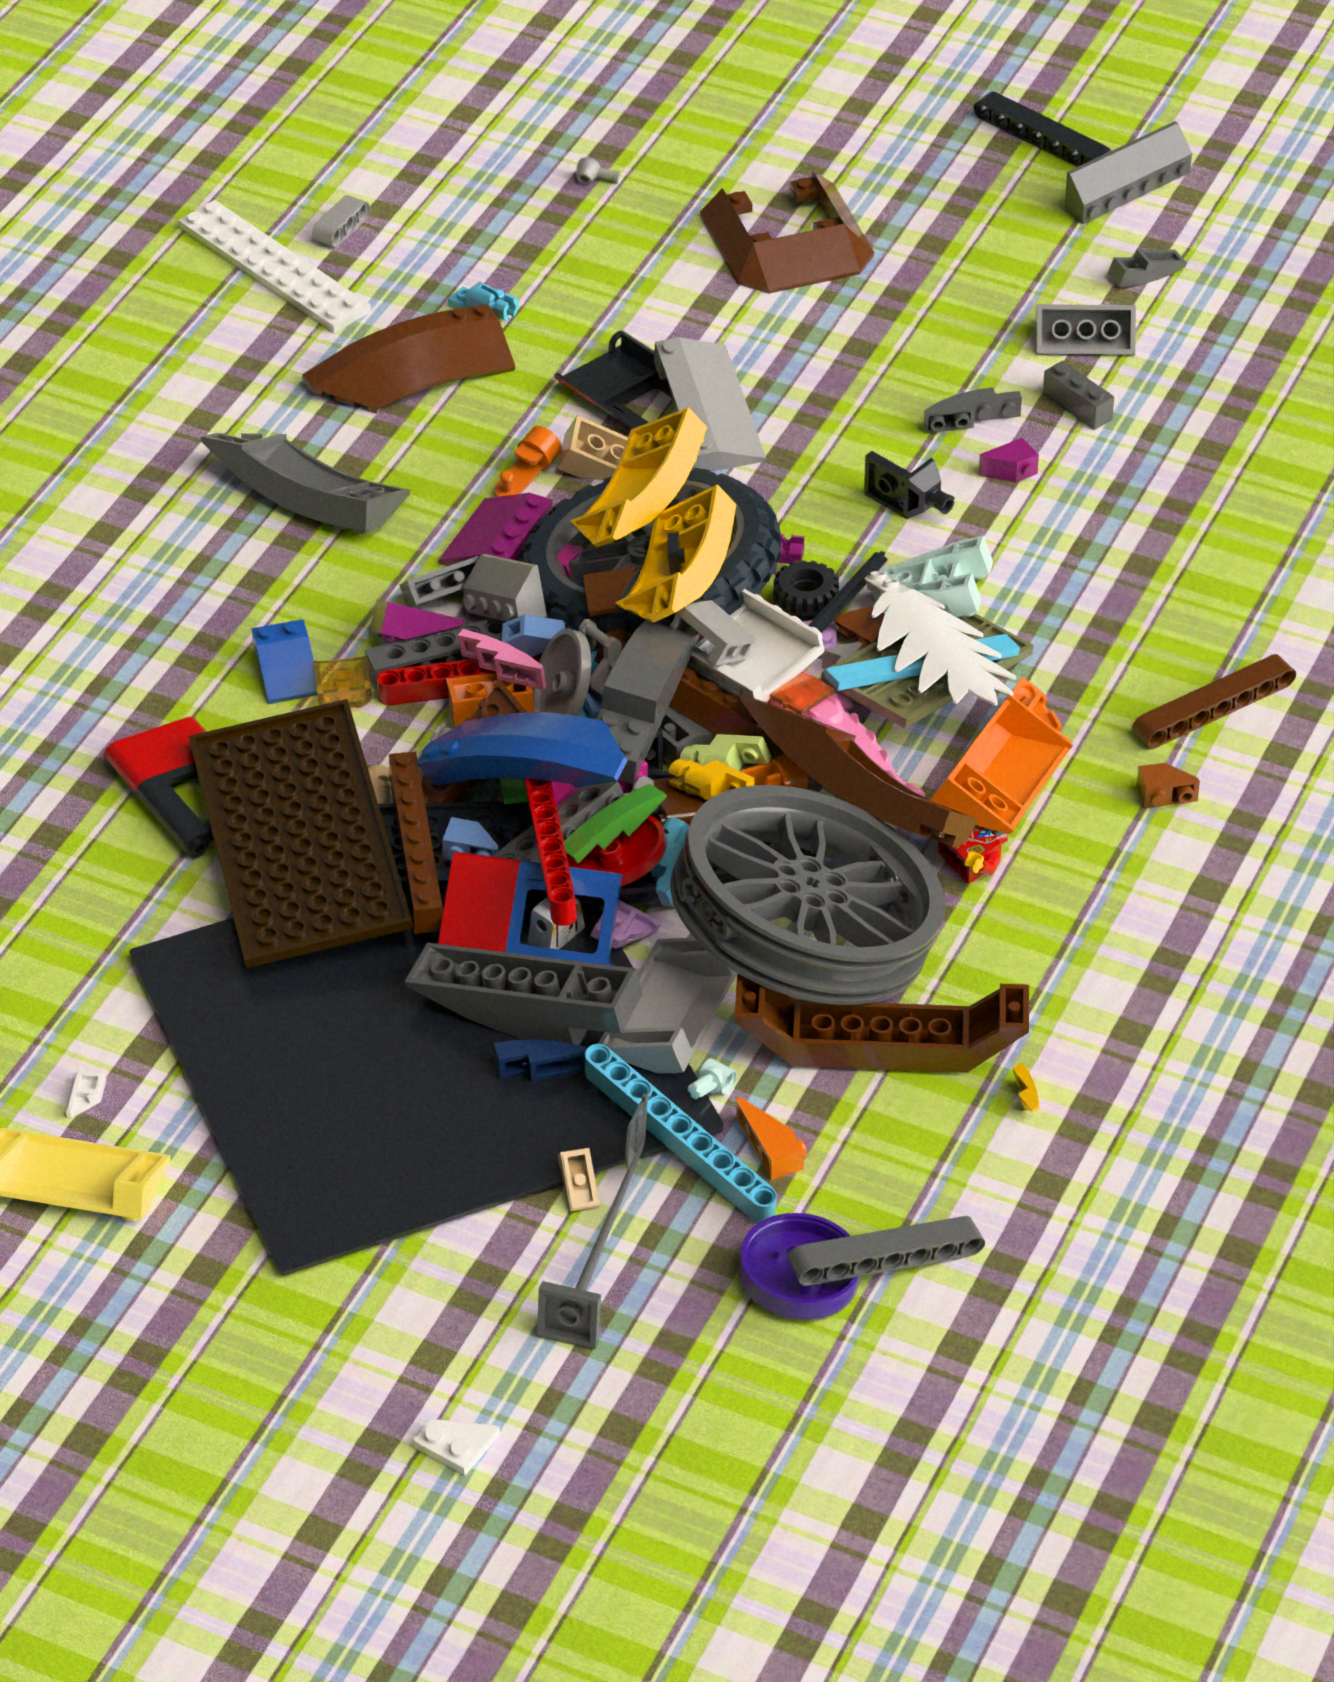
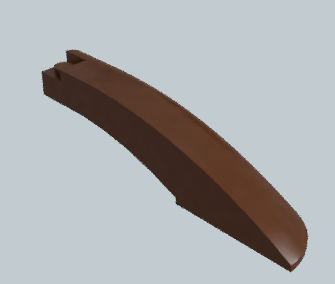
(849, 773)

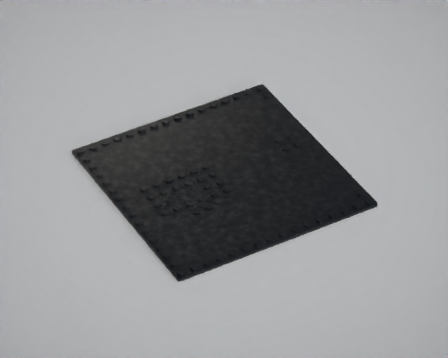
(366, 1103)

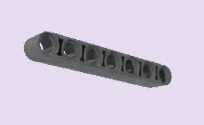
(885, 1250)

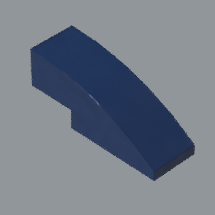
(538, 1058)

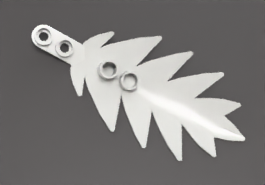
(937, 635)

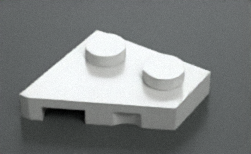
(456, 1443)

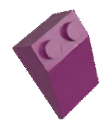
(405, 622)

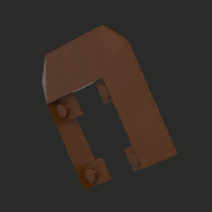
(826, 253)

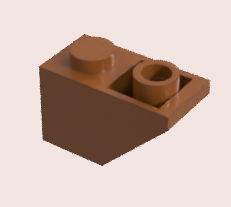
(859, 625)
(1166, 785)

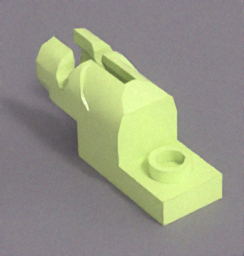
(729, 750)

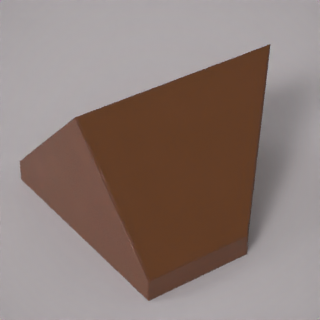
(605, 589)

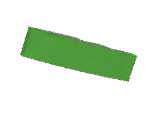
(618, 817)

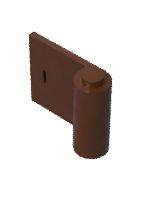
(677, 803)

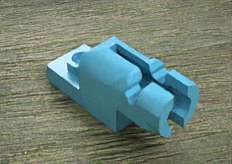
(482, 294)
(676, 833)

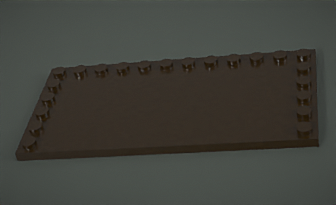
(299, 833)

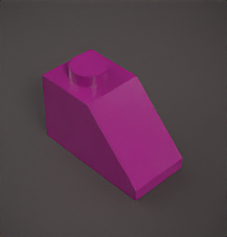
(1009, 462)

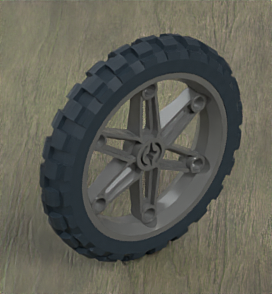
(747, 565)

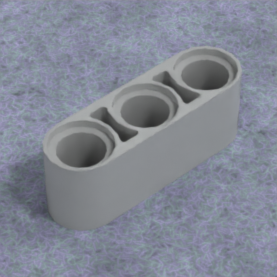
(340, 221)

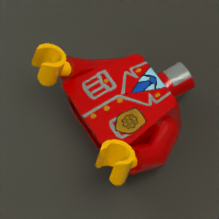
(977, 855)

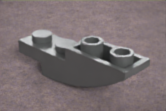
(971, 406)

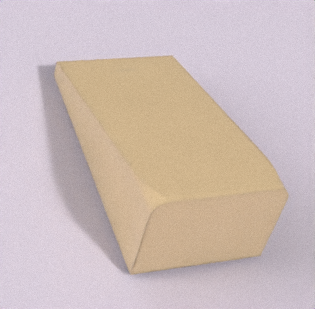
(578, 1179)

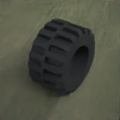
(804, 588)

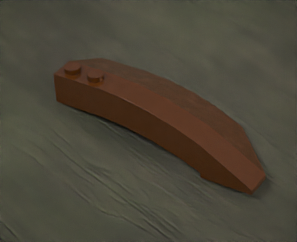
(414, 357)

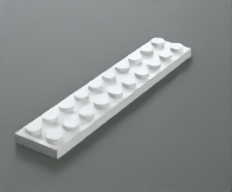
(274, 266)

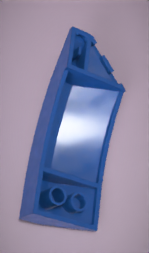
(528, 747)

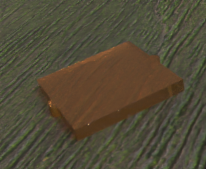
(802, 693)

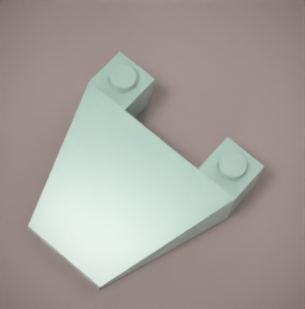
(947, 574)

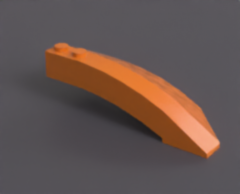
(1006, 761)

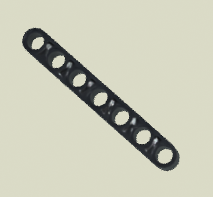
(1038, 129)

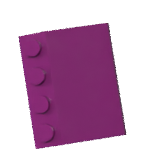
(498, 528)

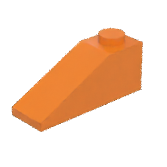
(771, 1140)

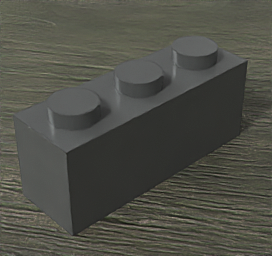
(1078, 395)
(437, 583)

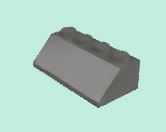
(1085, 329)
(504, 589)

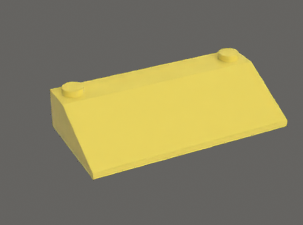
(79, 1173)

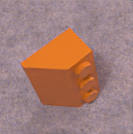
(468, 691)

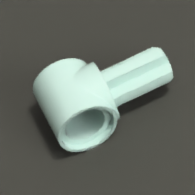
(713, 1078)

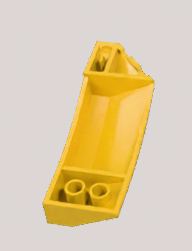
(646, 478)
(705, 533)

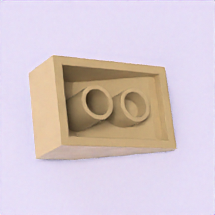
(591, 450)

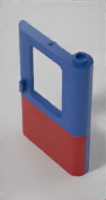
(489, 901)

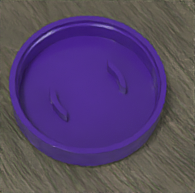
(770, 1278)

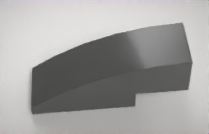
(1145, 266)

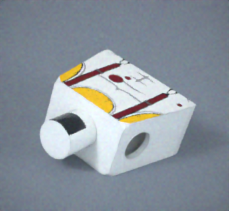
(546, 933)

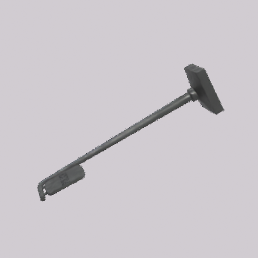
(574, 1313)

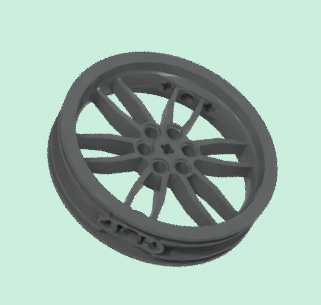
(815, 898)

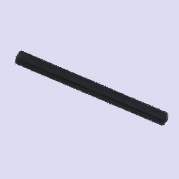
(848, 592)

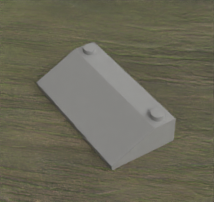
(707, 383)
(678, 1001)

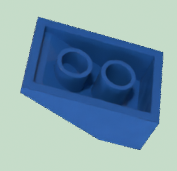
(285, 661)

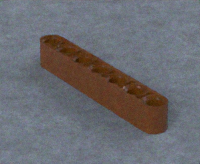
(1213, 701)

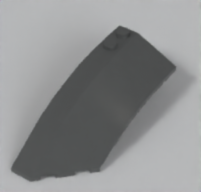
(305, 483)

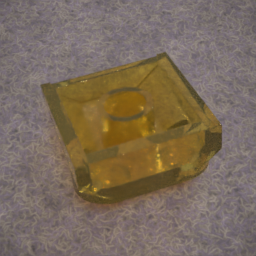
(343, 680)

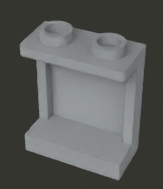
(730, 638)

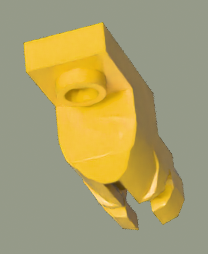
(708, 779)

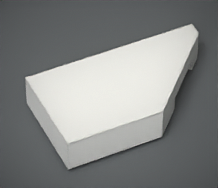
(85, 1093)

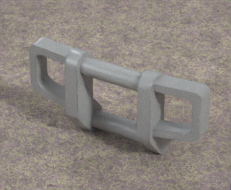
(611, 652)

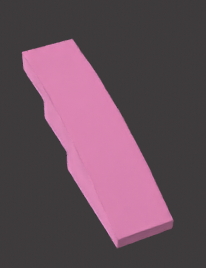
(506, 660)

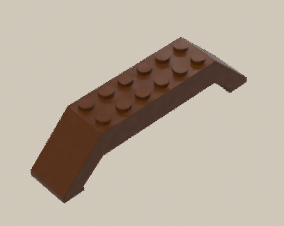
(883, 1033)

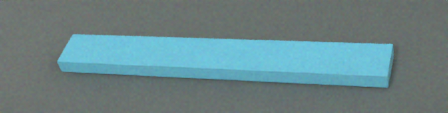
(882, 669)

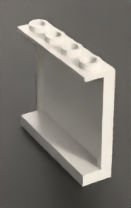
(778, 655)

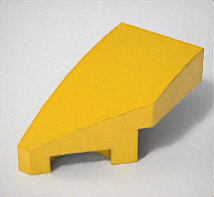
(1029, 1096)

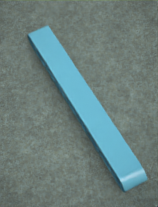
(681, 1134)

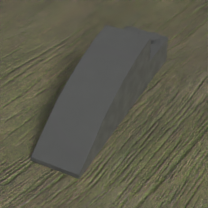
(643, 687)
(526, 992)

